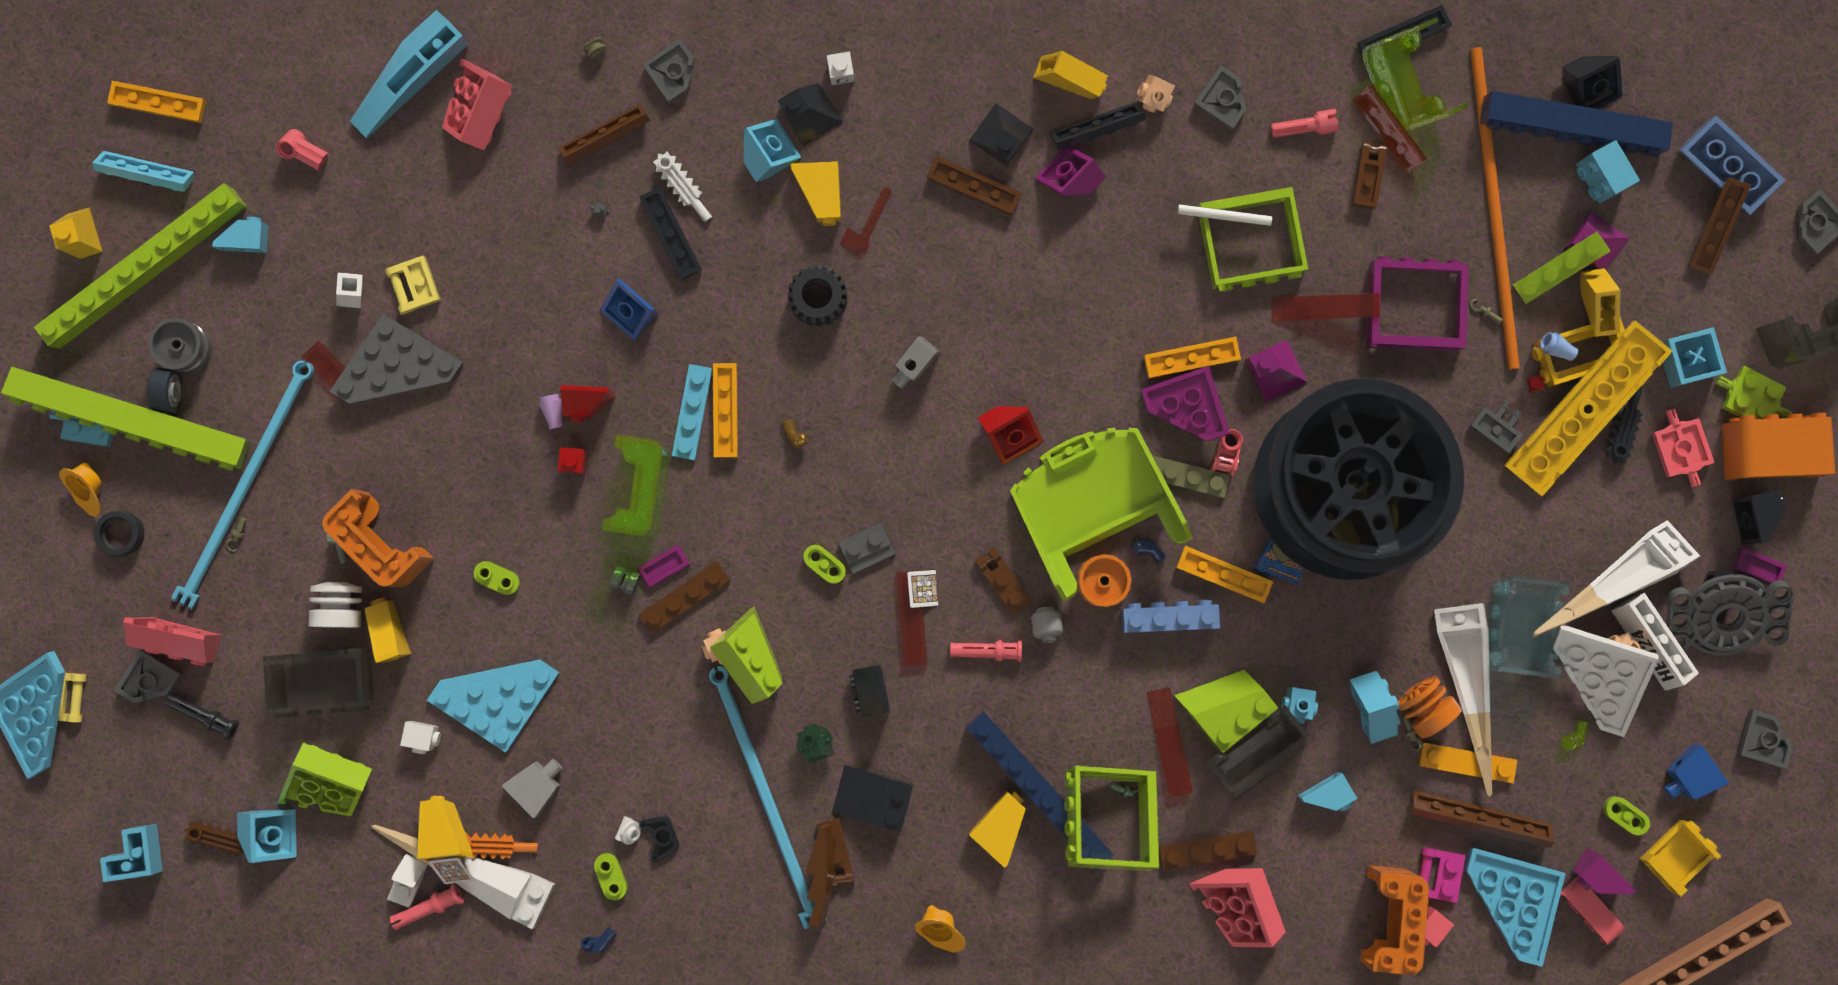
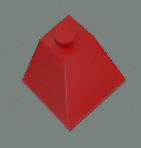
(584, 401)
(1010, 431)

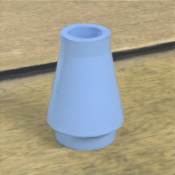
(1557, 346)

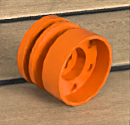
(1431, 711)

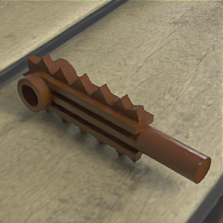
(214, 837)

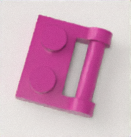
(1447, 874)

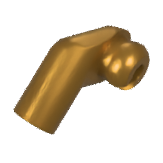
(792, 434)

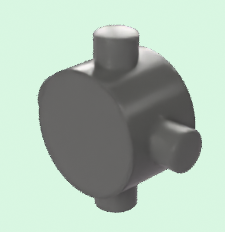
(599, 209)

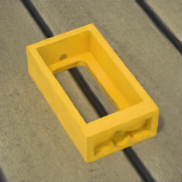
(1548, 373)

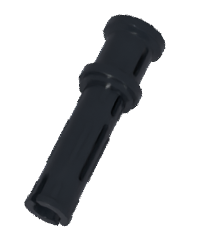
(177, 702)

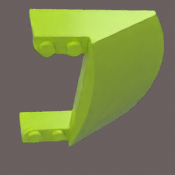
(1091, 493)

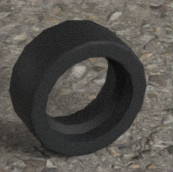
(101, 528)

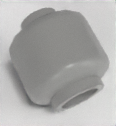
(1047, 624)

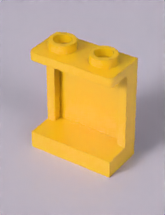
(1680, 856)

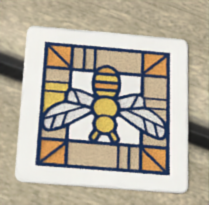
(922, 588)
(451, 871)

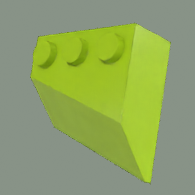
(749, 657)
(1227, 708)
(325, 781)

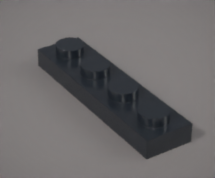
(1439, 12)
(1097, 126)
(670, 233)

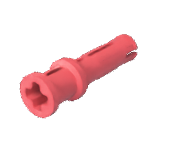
(980, 650)
(437, 903)

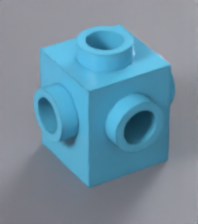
(1305, 698)

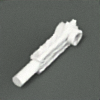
(688, 194)

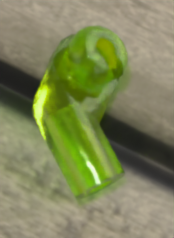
(1575, 738)

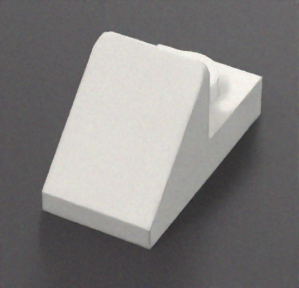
(407, 880)

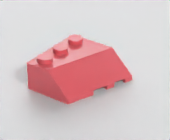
(477, 105)
(171, 639)
(1243, 906)

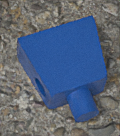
(1694, 774)

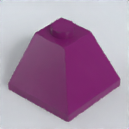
(1071, 173)
(1612, 237)
(1275, 370)
(1599, 875)

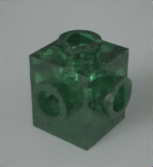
(815, 743)

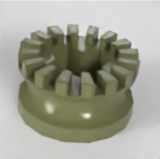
(594, 47)

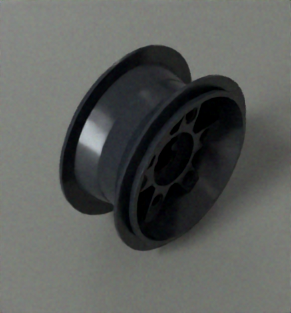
(1409, 423)

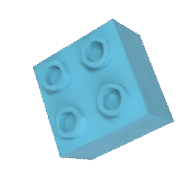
(1607, 172)
(1693, 358)

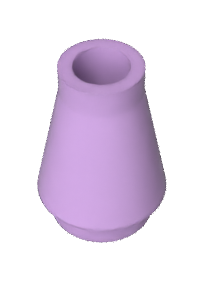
(552, 410)

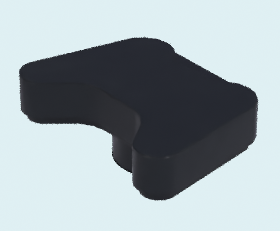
(663, 835)

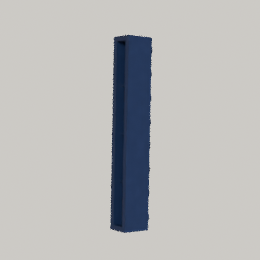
(1575, 123)
(1033, 783)

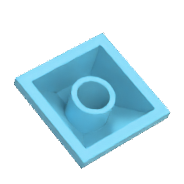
(768, 150)
(267, 834)

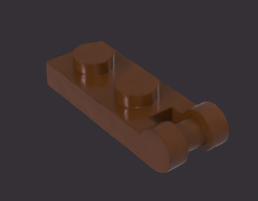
(1369, 176)
(1003, 581)
(841, 856)

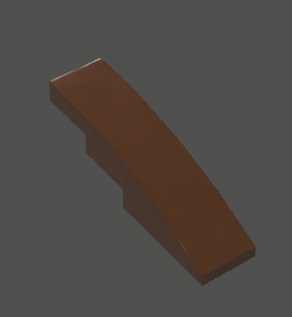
(822, 867)

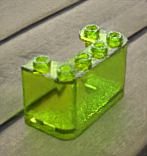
(647, 491)

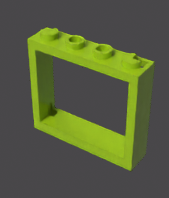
(1253, 200)
(1147, 817)

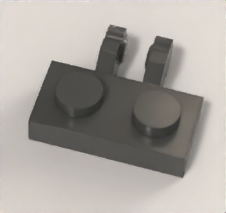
(1496, 429)

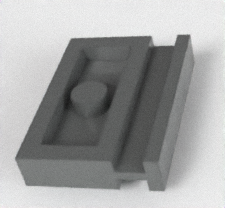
(866, 548)

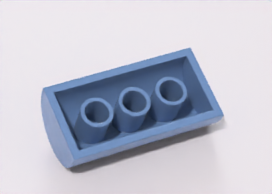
(1724, 154)

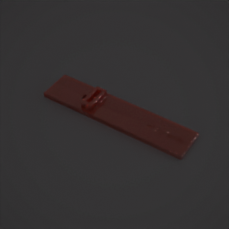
(1326, 307)
(1169, 742)

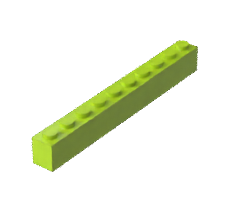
(140, 267)
(125, 418)

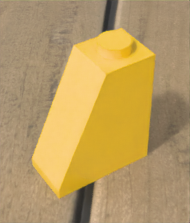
(1071, 75)
(821, 189)
(76, 234)
(1601, 301)
(386, 631)
(1000, 827)
(441, 831)

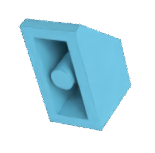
(244, 236)
(1330, 793)

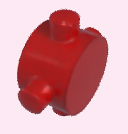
(1535, 383)

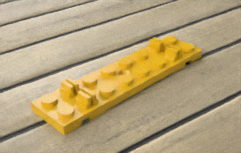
(1605, 388)

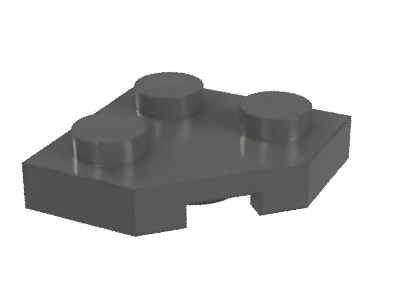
(671, 70)
(1223, 98)
(1817, 222)
(147, 678)
(1765, 740)

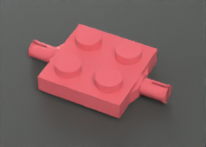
(1682, 447)

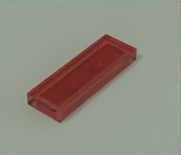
(324, 363)

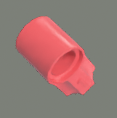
(294, 145)

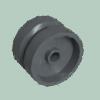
(180, 345)

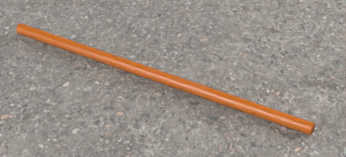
(1495, 214)

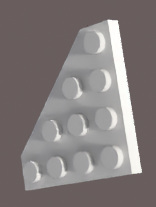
(1606, 674)

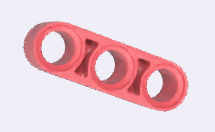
(1593, 910)

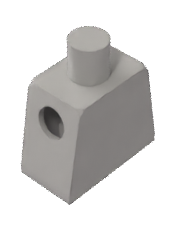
(922, 353)
(534, 786)

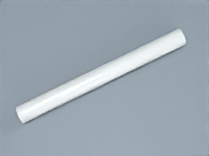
(1224, 215)

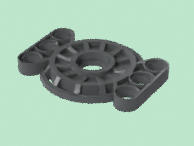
(1747, 630)

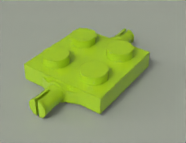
(1752, 395)

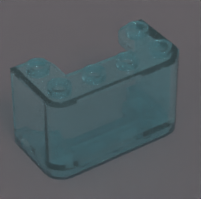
(1518, 612)

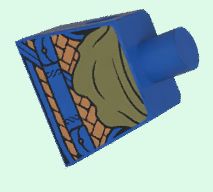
(1274, 562)

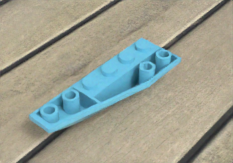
(409, 69)

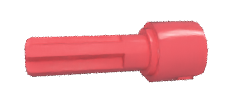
(1322, 122)

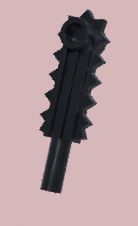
(1624, 433)

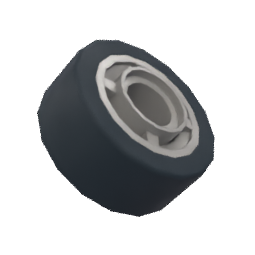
(164, 390)

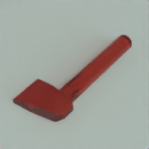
(860, 241)

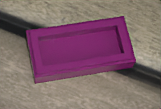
(663, 566)
(1759, 566)

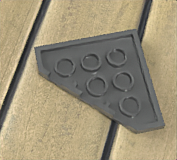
(392, 364)

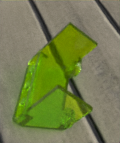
(1397, 82)

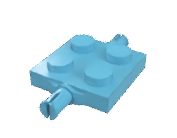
(78, 433)

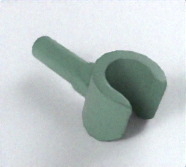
(340, 551)

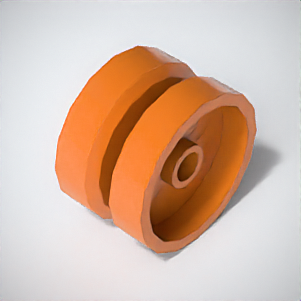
(1089, 580)

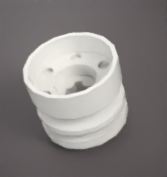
(335, 605)

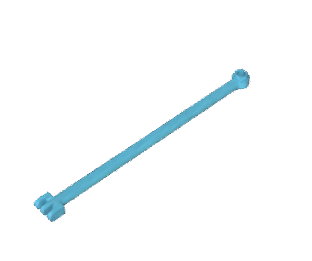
(242, 488)
(764, 793)

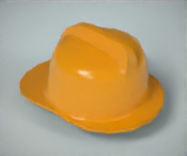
(84, 487)
(939, 930)

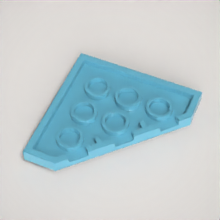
(495, 700)
(31, 712)
(1519, 899)

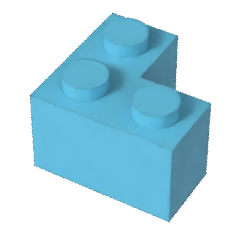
(1375, 706)
(139, 858)

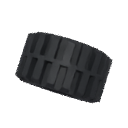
(812, 276)

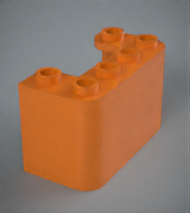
(1778, 446)
(349, 528)
(1406, 922)

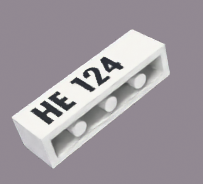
(1649, 630)

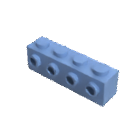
(1170, 618)

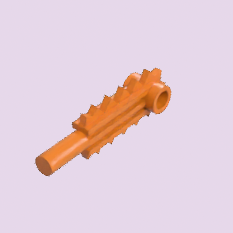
(493, 846)

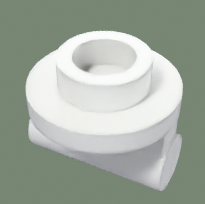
(628, 831)

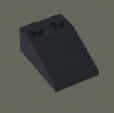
(873, 798)

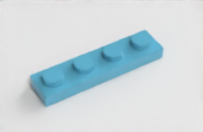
(143, 171)
(692, 412)

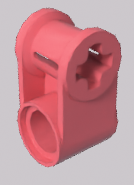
(1227, 454)

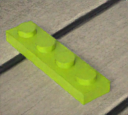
(1561, 267)

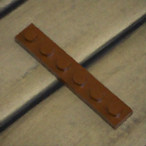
(1481, 819)

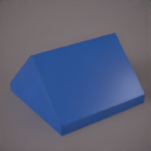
(628, 309)

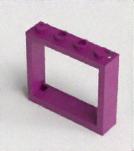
(1375, 339)

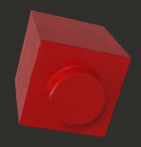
(572, 461)

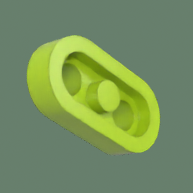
(824, 564)
(496, 577)
(1625, 815)
(611, 876)

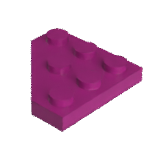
(1190, 404)

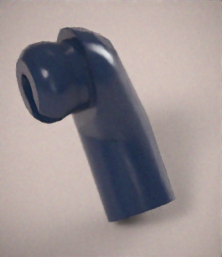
(1148, 547)
(598, 944)

